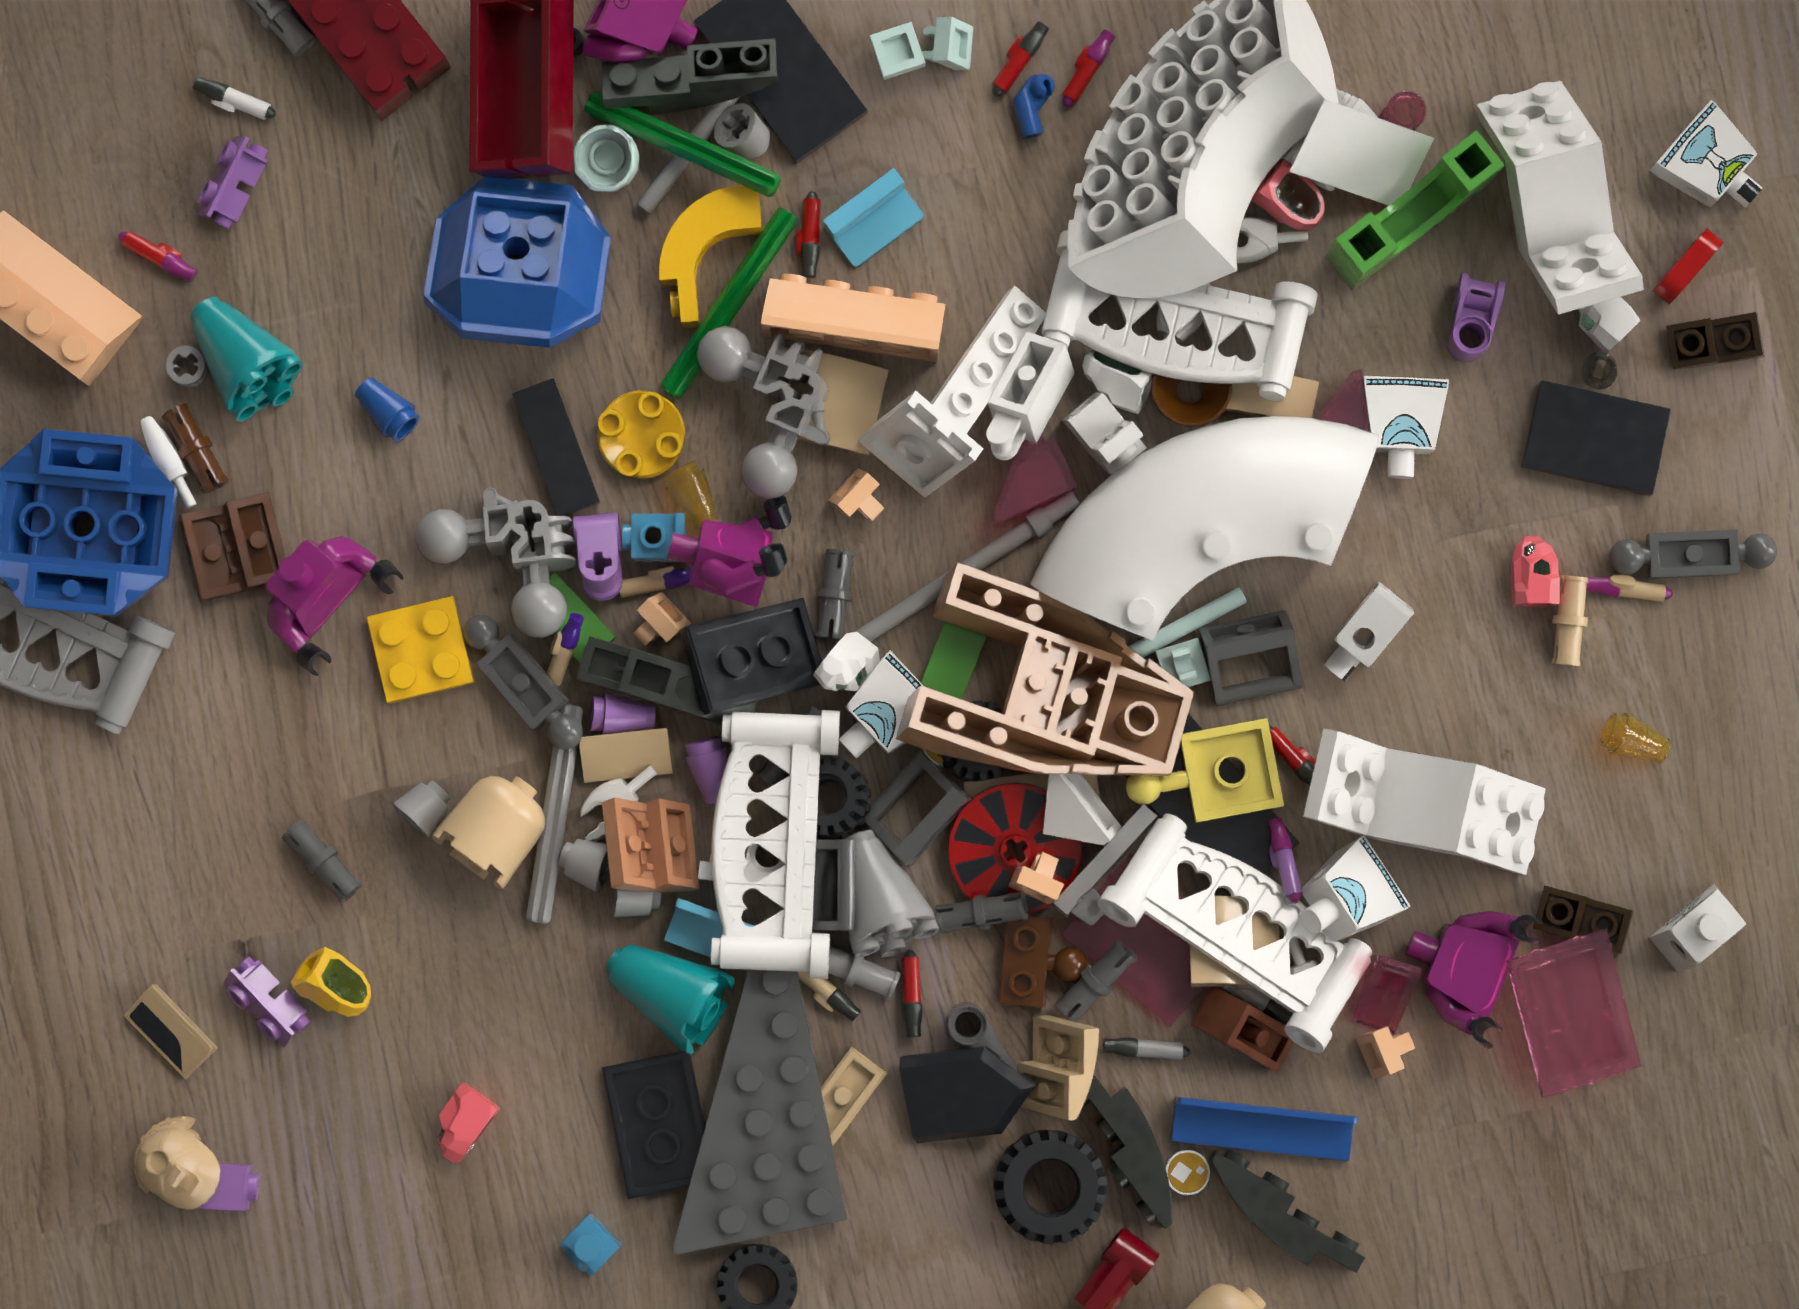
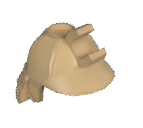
(176, 1164)

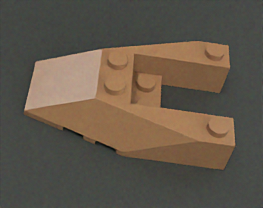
(1074, 695)

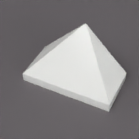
(1077, 811)

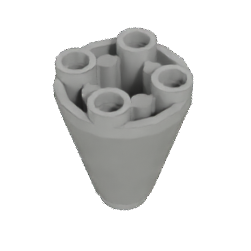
(886, 901)

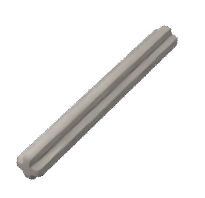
(551, 839)

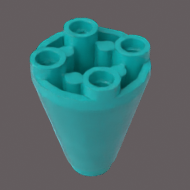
(244, 359)

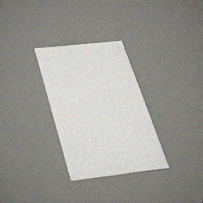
(1361, 153)

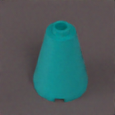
(671, 992)

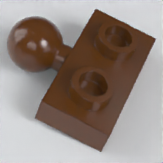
(1029, 961)

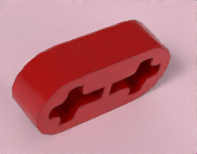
(1688, 266)

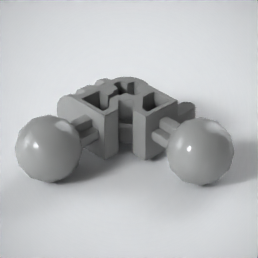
(726, 356)
(537, 606)

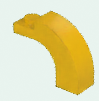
(714, 217)

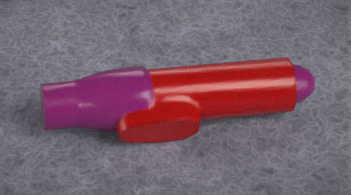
(1087, 65)
(160, 255)

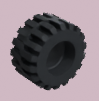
(1089, 1195)

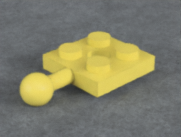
(1209, 793)

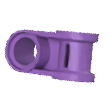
(1477, 309)
(599, 550)

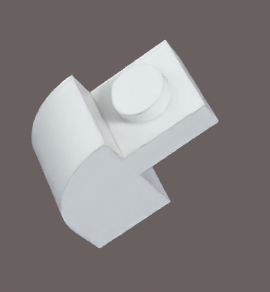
(1105, 433)

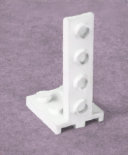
(930, 440)

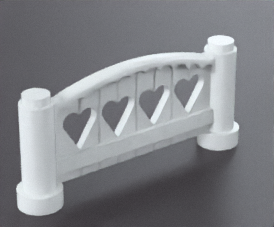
(1272, 327)
(1151, 888)
(786, 938)

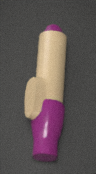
(1627, 587)

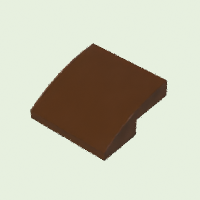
(232, 546)

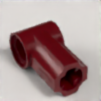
(1122, 1265)

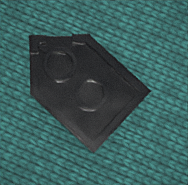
(961, 1093)

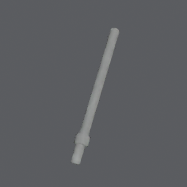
(1037, 523)

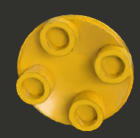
(641, 434)

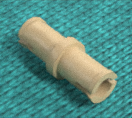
(1570, 620)

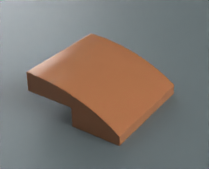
(650, 845)

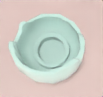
(606, 158)

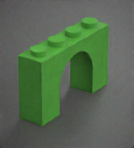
(1447, 187)

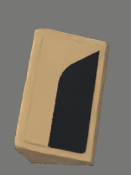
(170, 1031)

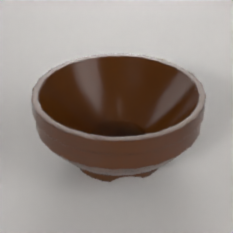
(1207, 409)

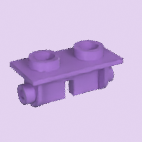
(236, 165)
(252, 992)

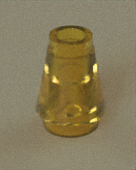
(691, 493)
(1633, 739)

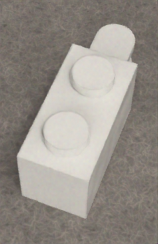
(1027, 394)

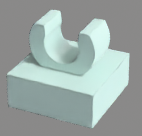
(951, 43)
(897, 50)
(1184, 662)

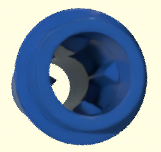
(388, 410)

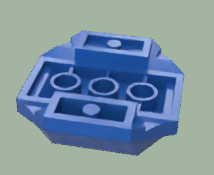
(527, 299)
(73, 476)

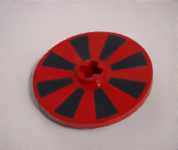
(981, 837)

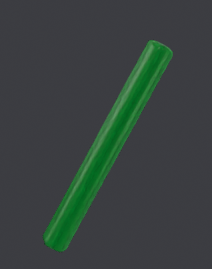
(685, 146)
(731, 298)

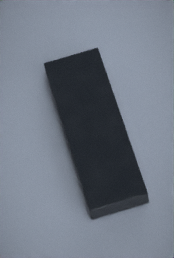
(556, 448)

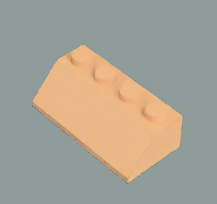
(59, 304)
(853, 319)

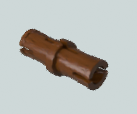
(195, 448)

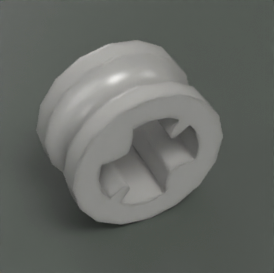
(186, 379)

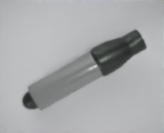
(1134, 1047)

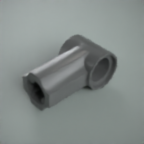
(981, 1037)

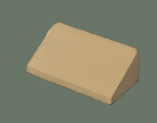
(625, 754)

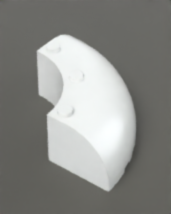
(1194, 145)
(1203, 506)

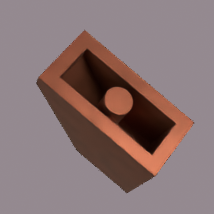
(1243, 1028)

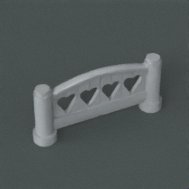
(122, 656)

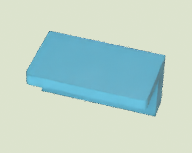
(873, 219)
(694, 927)

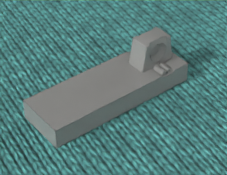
(1080, 896)

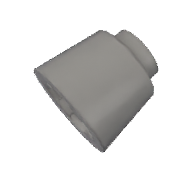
(742, 131)
(423, 807)
(585, 863)
(634, 903)

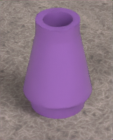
(619, 714)
(707, 764)

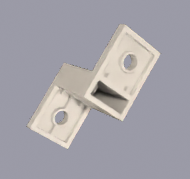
(1559, 196)
(1425, 802)

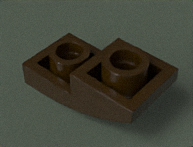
(1715, 341)
(1577, 915)

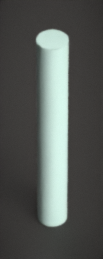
(1190, 622)

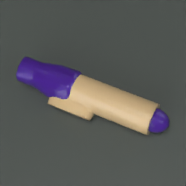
(656, 580)
(563, 647)

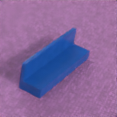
(1262, 1128)

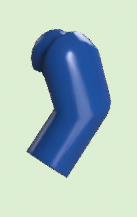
(1029, 101)

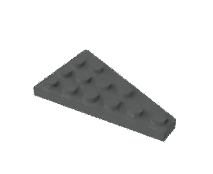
(767, 1137)

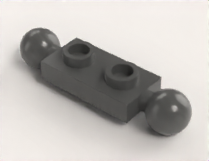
(1693, 554)
(523, 682)

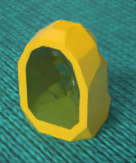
(332, 983)

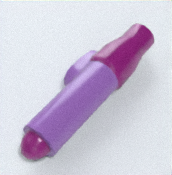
(1283, 859)

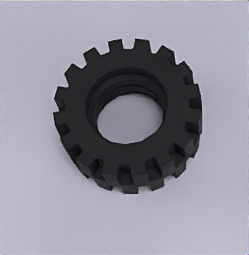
(753, 1256)

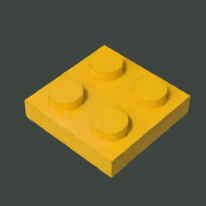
(420, 649)

